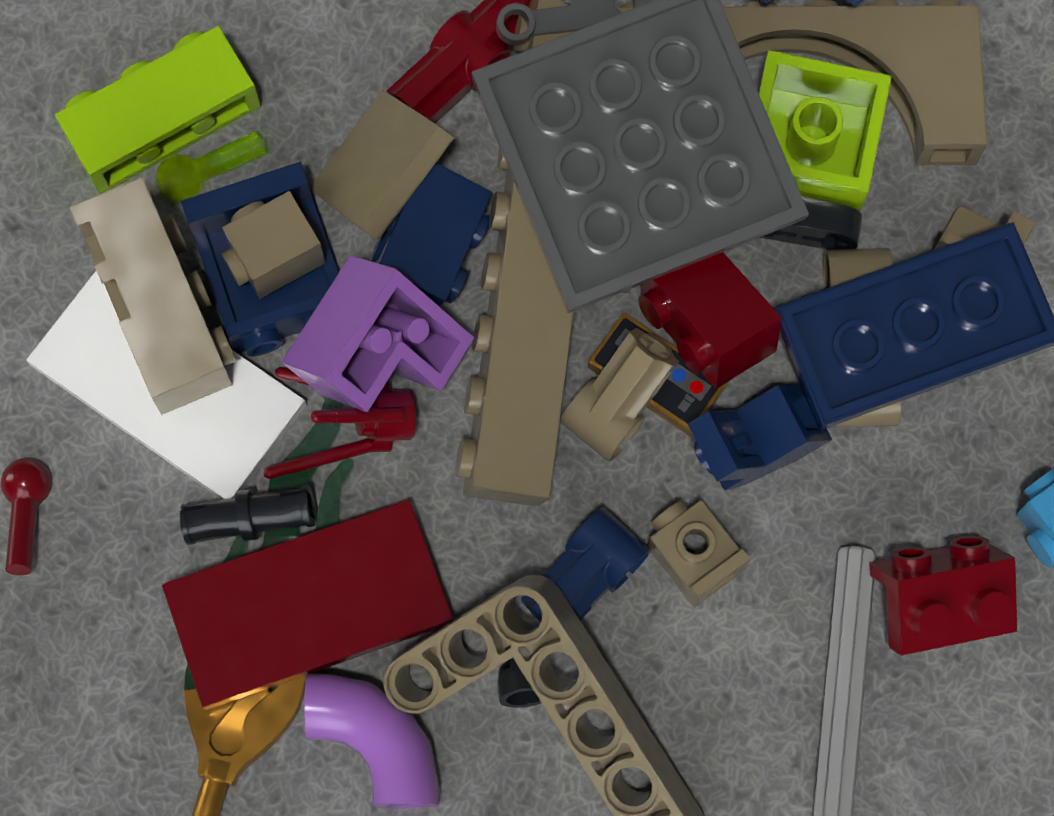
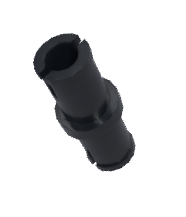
(247, 515)

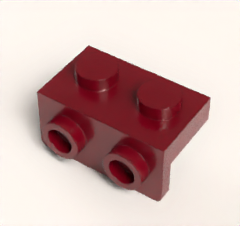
(947, 594)

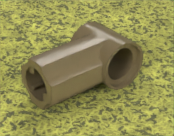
(614, 401)

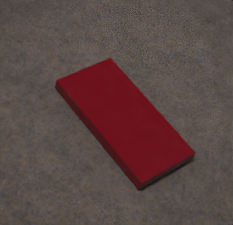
(306, 604)

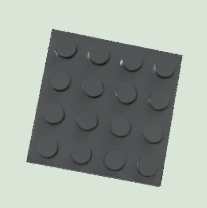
(638, 147)

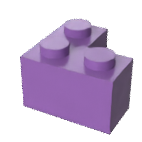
(375, 327)

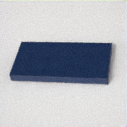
(917, 325)

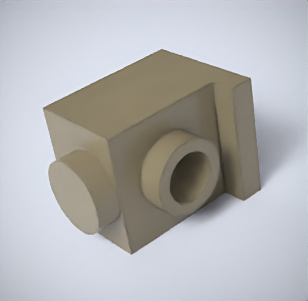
(695, 574)

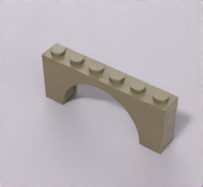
(925, 48)

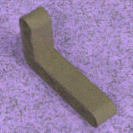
(563, 699)

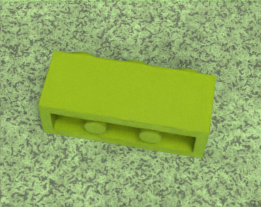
(158, 108)

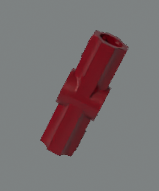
(457, 49)

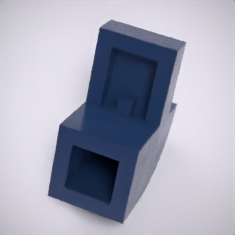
(757, 436)

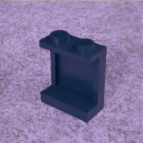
(253, 322)

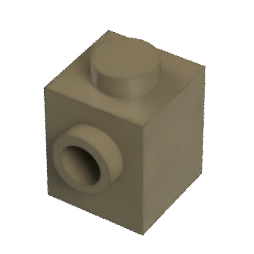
(271, 245)

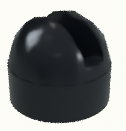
(514, 688)

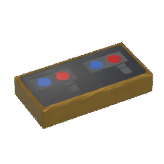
(684, 392)

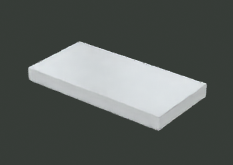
(211, 440)

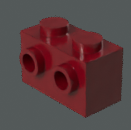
(713, 318)

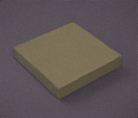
(381, 164)

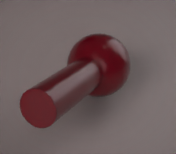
(25, 486)

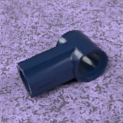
(593, 563)

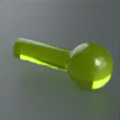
(184, 177)

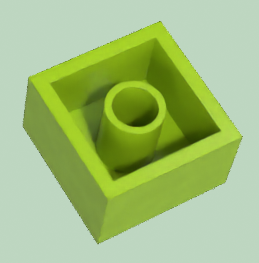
(825, 123)

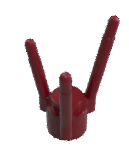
(388, 420)

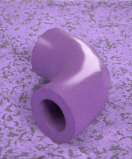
(383, 735)

